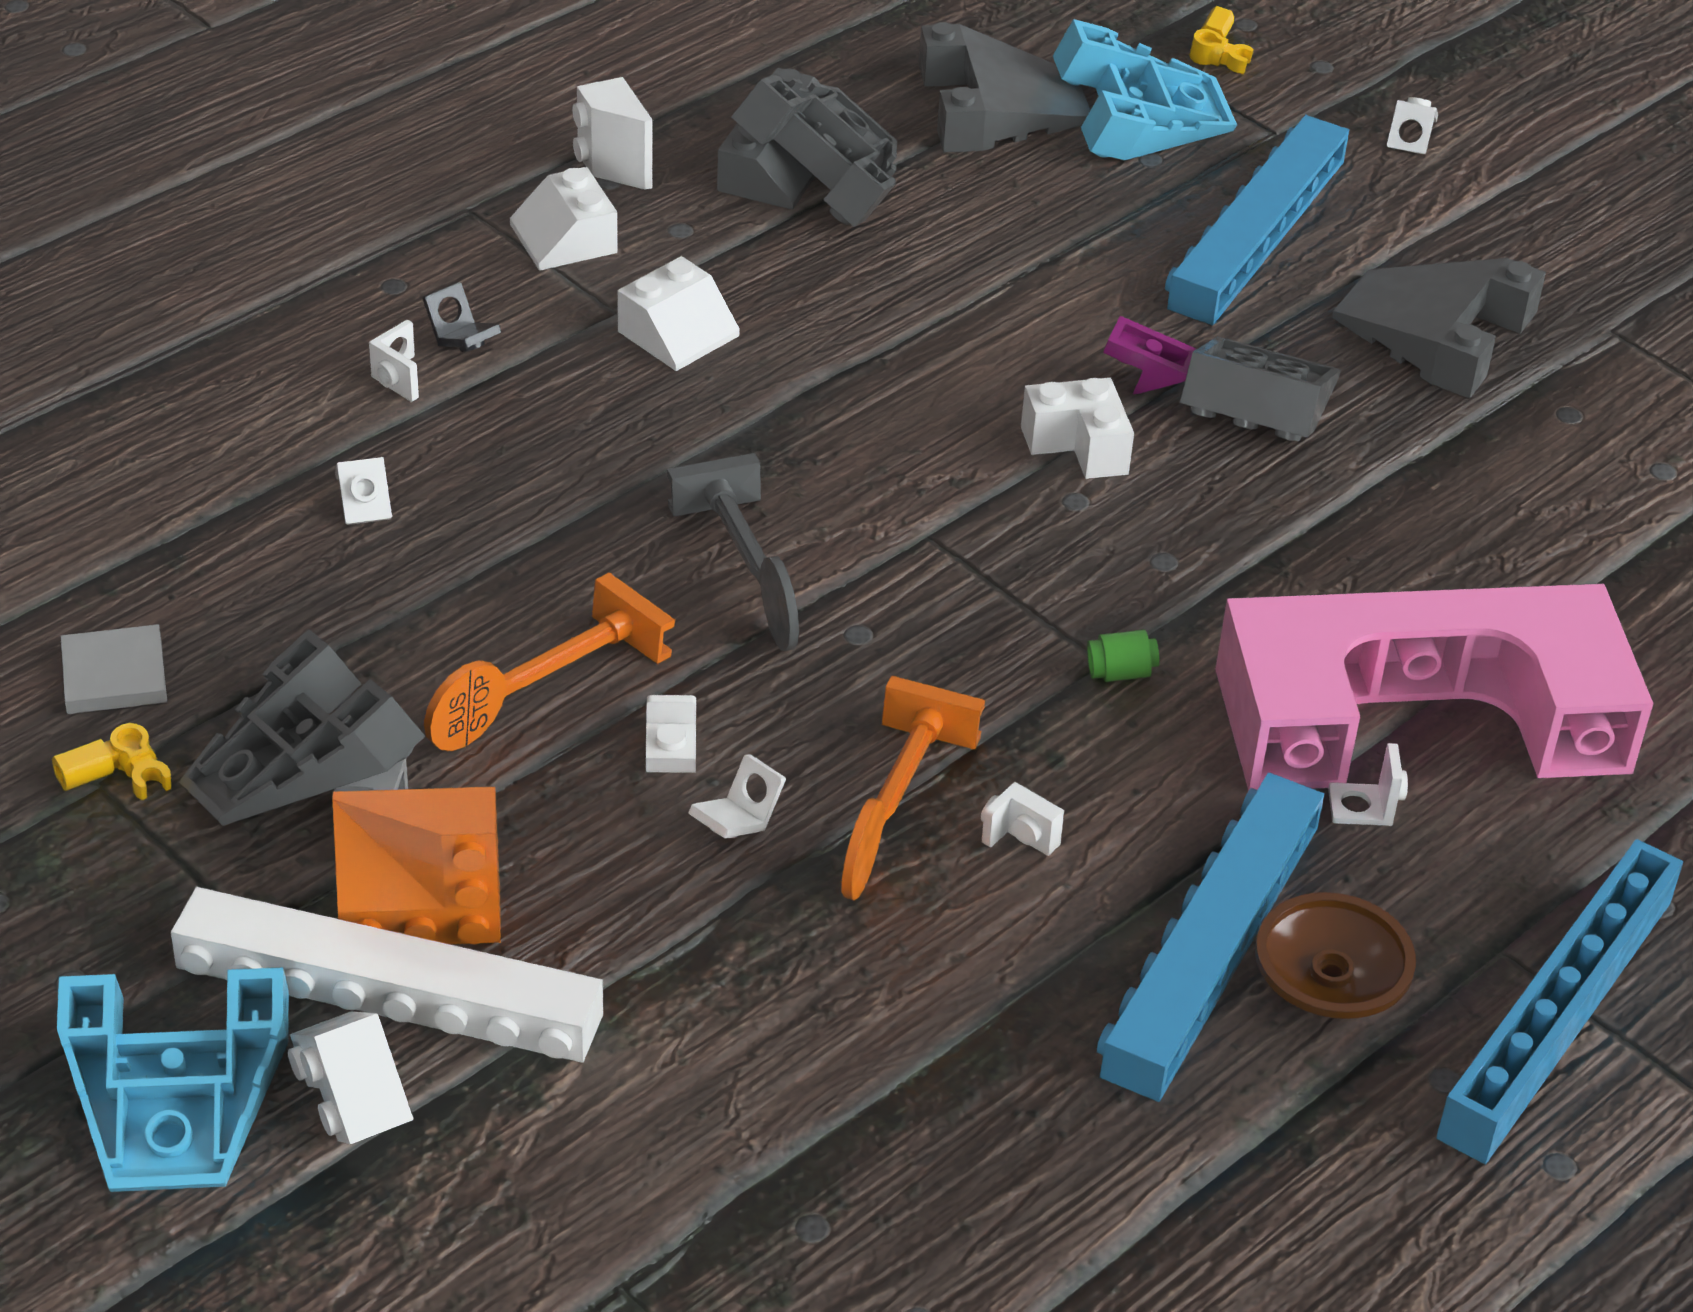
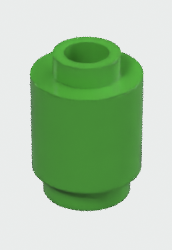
(1122, 656)

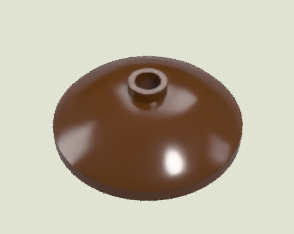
(1335, 955)

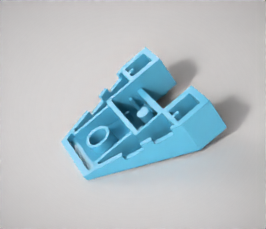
(1141, 99)
(172, 1103)

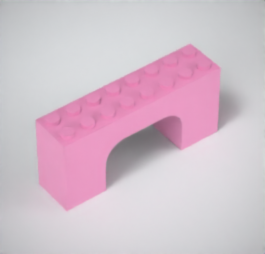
(1537, 652)

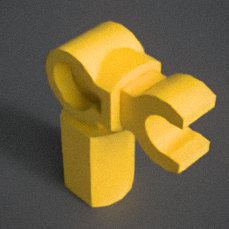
(1212, 46)
(125, 750)

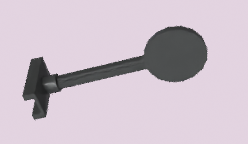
(721, 487)

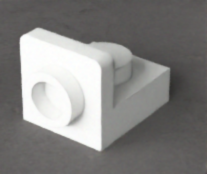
(671, 733)
(1025, 816)

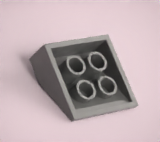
(1258, 387)

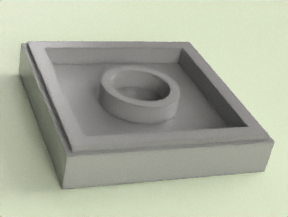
(113, 669)

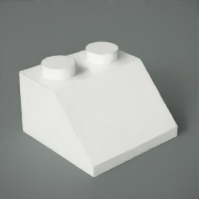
(613, 133)
(566, 220)
(675, 314)

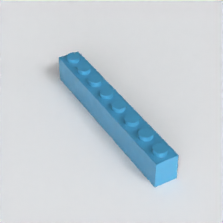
(1256, 220)
(1210, 937)
(1558, 1002)

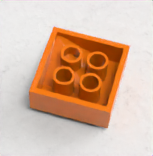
(419, 862)

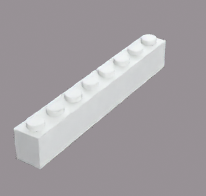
(392, 974)

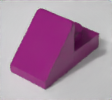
(1158, 355)

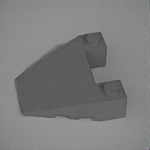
(1005, 91)
(828, 138)
(1429, 309)
(290, 744)

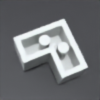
(1081, 419)
(354, 1073)

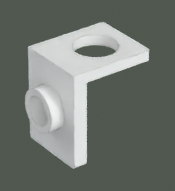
(1417, 110)
(392, 367)
(364, 490)
(1380, 797)
(738, 812)

